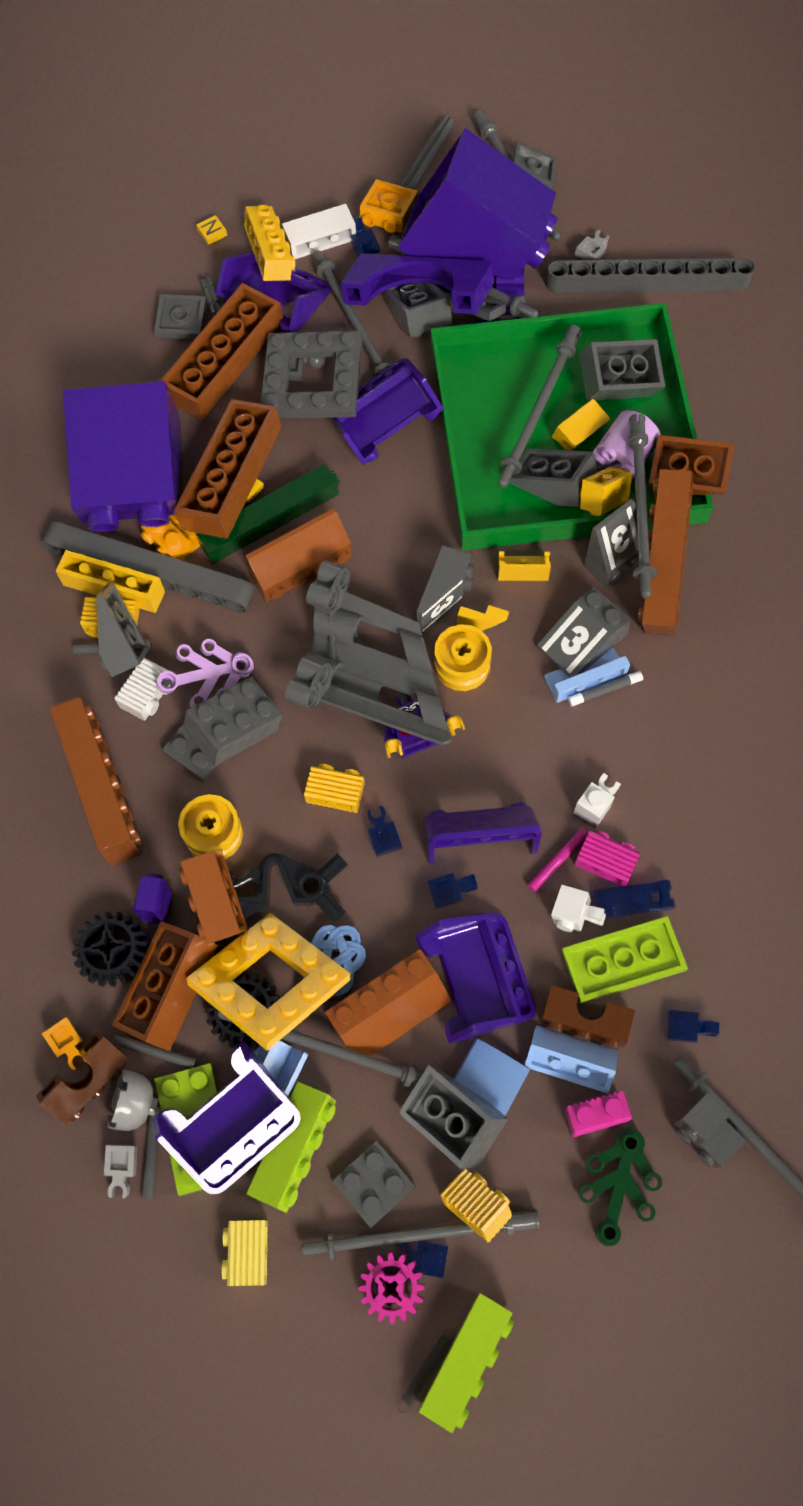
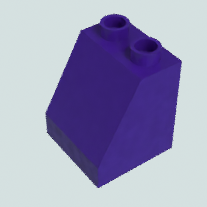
(481, 211)
(123, 454)

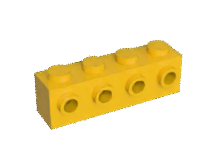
(268, 243)
(93, 575)

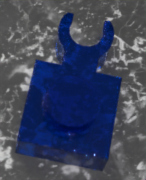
(383, 835)
(429, 1258)

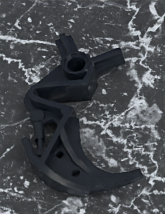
(295, 877)

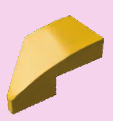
(480, 620)

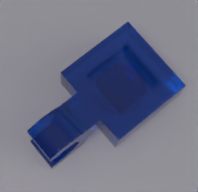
(364, 240)
(447, 889)
(685, 1027)

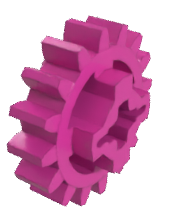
(403, 1298)

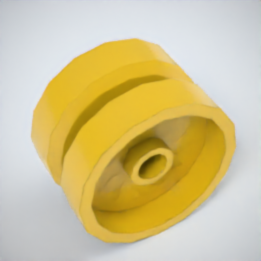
(462, 657)
(207, 813)

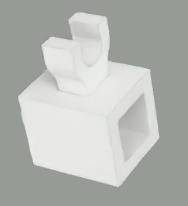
(596, 801)
(574, 908)

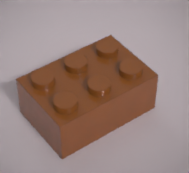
(213, 896)

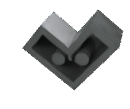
(708, 1131)

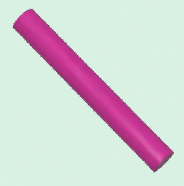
(558, 859)

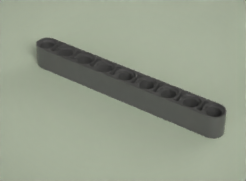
(650, 275)
(174, 573)

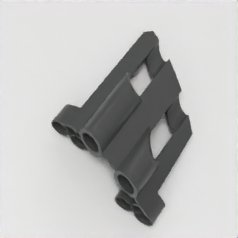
(351, 675)

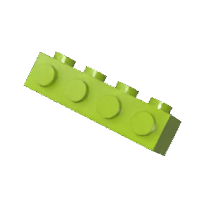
(289, 1161)
(465, 1363)

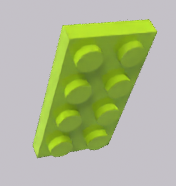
(624, 959)
(186, 1093)

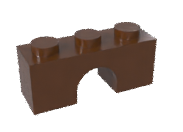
(562, 1014)
(67, 1099)

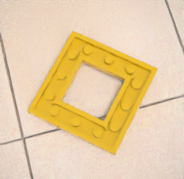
(269, 1025)

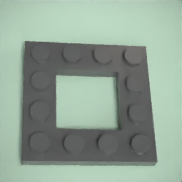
(337, 403)

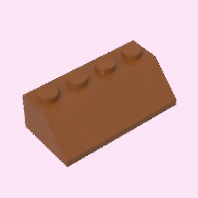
(298, 555)
(160, 990)
(389, 1005)

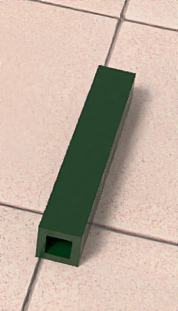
(273, 512)

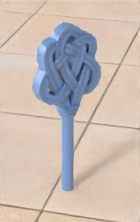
(348, 951)

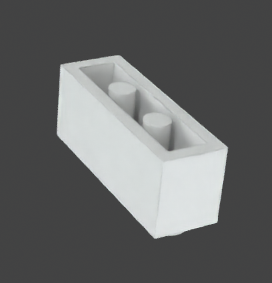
(319, 231)

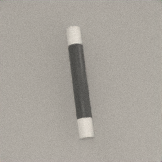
(605, 688)

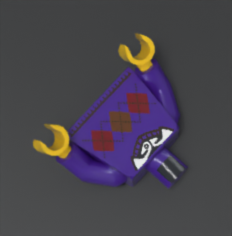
(409, 744)

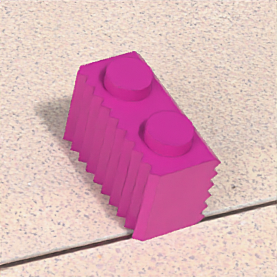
(607, 858)
(597, 1114)

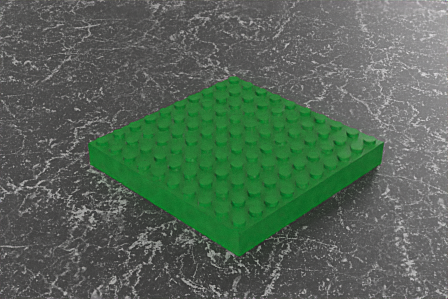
(488, 387)

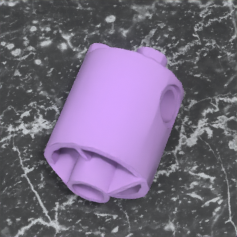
(614, 446)

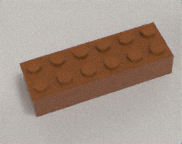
(222, 351)
(228, 469)
(667, 550)
(97, 781)

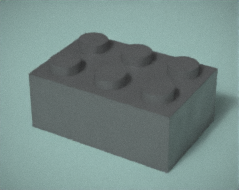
(621, 369)
(232, 721)

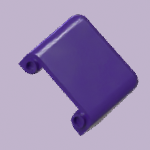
(297, 296)
(387, 406)
(482, 827)
(480, 972)
(231, 1127)

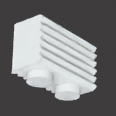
(139, 693)

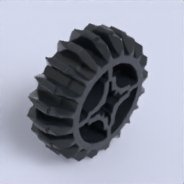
(106, 928)
(229, 1030)

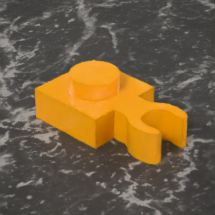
(63, 1039)

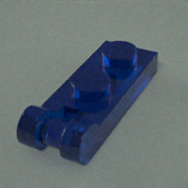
(634, 899)

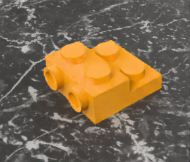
(387, 206)
(171, 539)

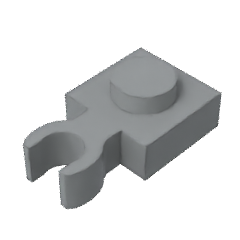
(592, 248)
(120, 1164)

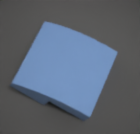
(491, 1075)

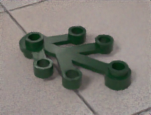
(621, 1182)

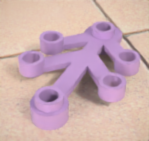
(208, 670)

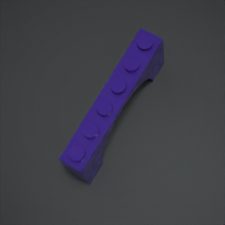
(375, 273)

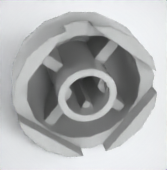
(131, 1102)

